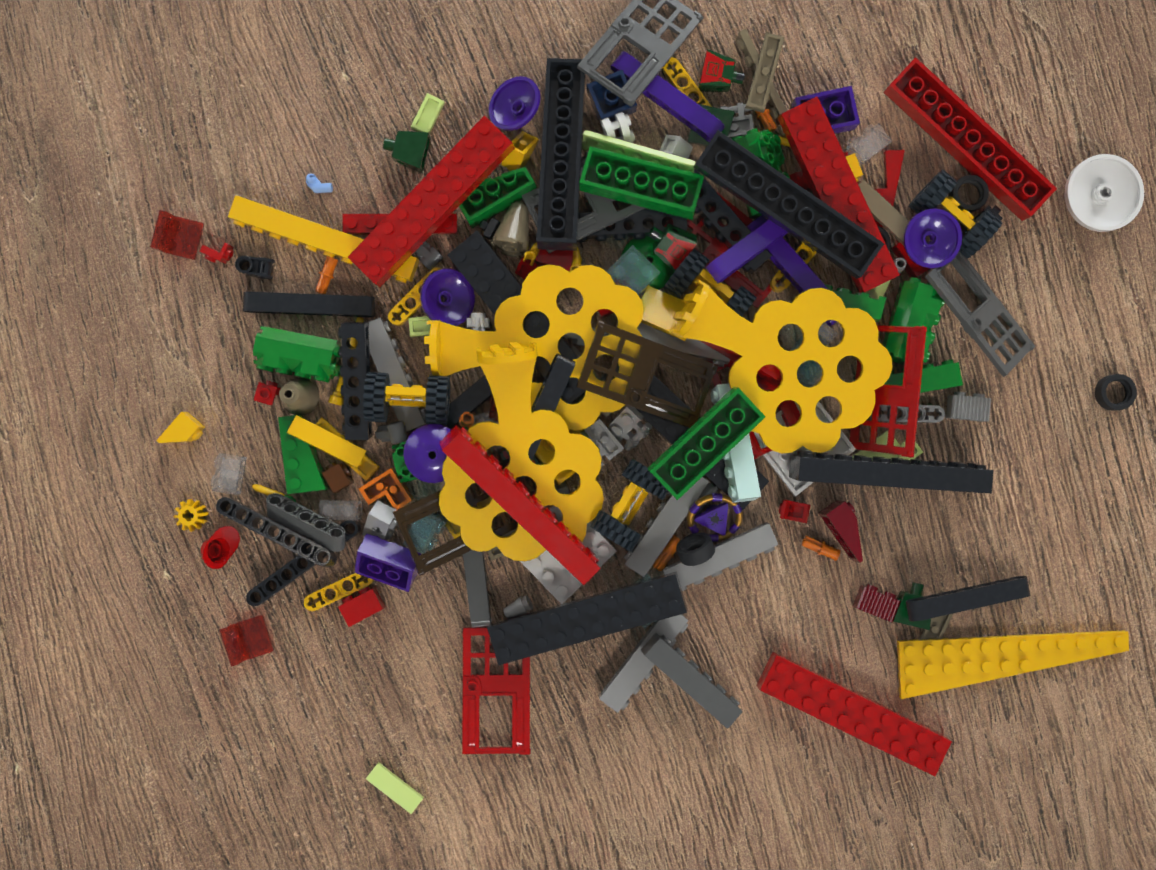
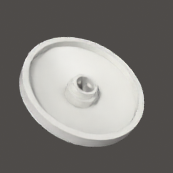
(1104, 193)

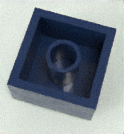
(605, 102)

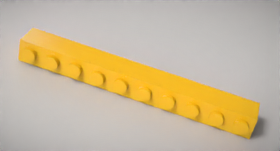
(305, 232)

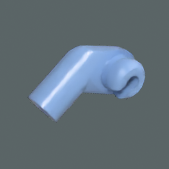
(316, 186)

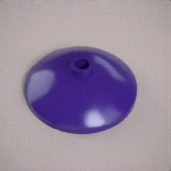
(514, 103)
(944, 238)
(457, 295)
(417, 450)

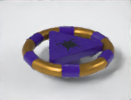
(715, 516)

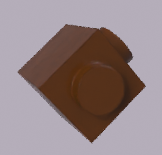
(338, 476)

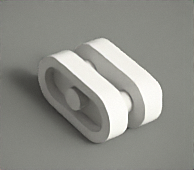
(622, 124)

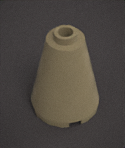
(513, 231)
(299, 396)

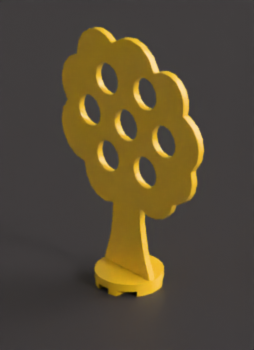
(712, 321)
(455, 347)
(510, 380)

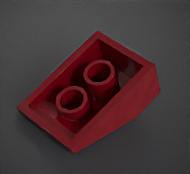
(843, 525)

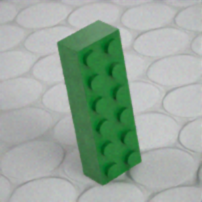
(641, 183)
(706, 442)

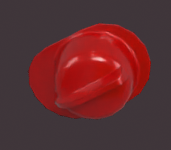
(220, 547)

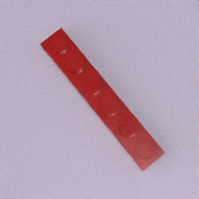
(368, 222)

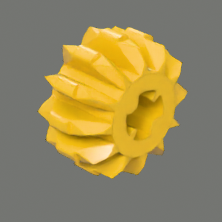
(190, 522)

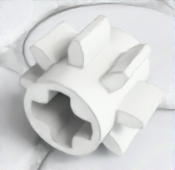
(478, 322)

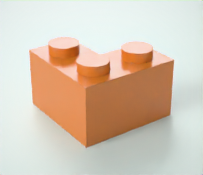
(387, 485)

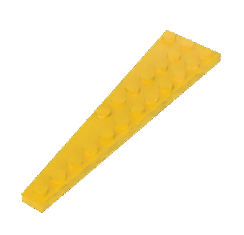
(958, 662)

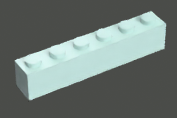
(739, 462)

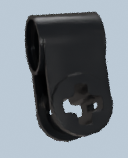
(259, 267)

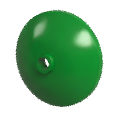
(645, 247)

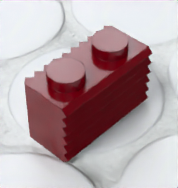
(876, 603)

